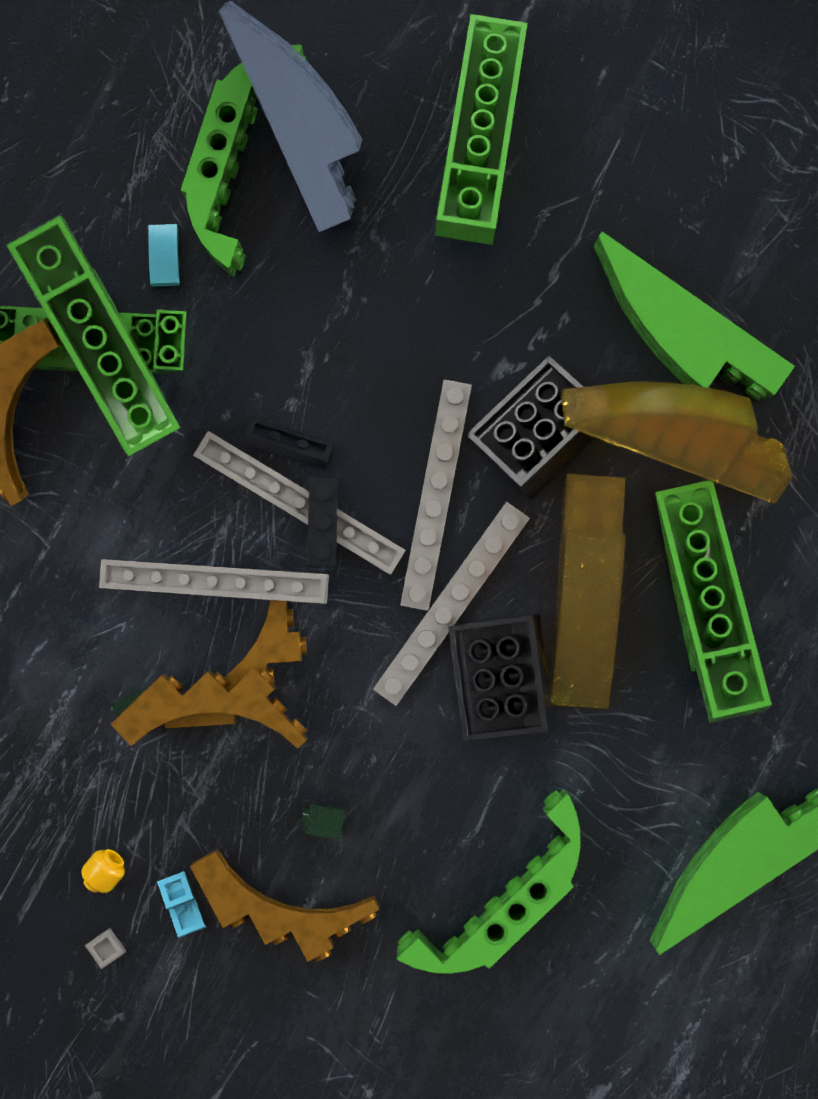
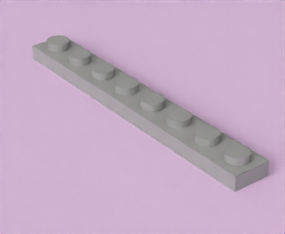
(436, 495)
(295, 499)
(214, 581)
(451, 603)

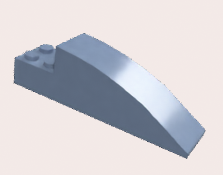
(302, 114)

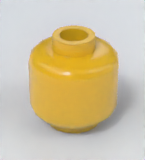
(103, 871)

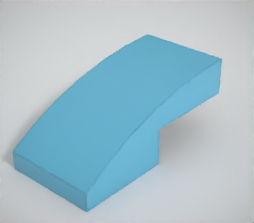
(163, 255)
(182, 904)

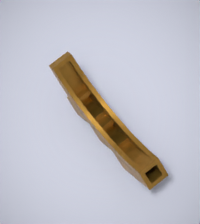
(17, 361)
(272, 646)
(210, 694)
(312, 928)

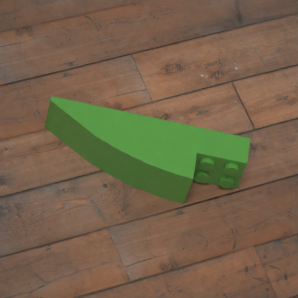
(481, 129)
(685, 331)
(94, 334)
(711, 602)
(735, 862)

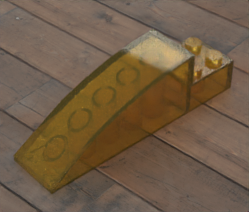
(686, 428)
(588, 590)

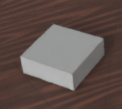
(105, 948)

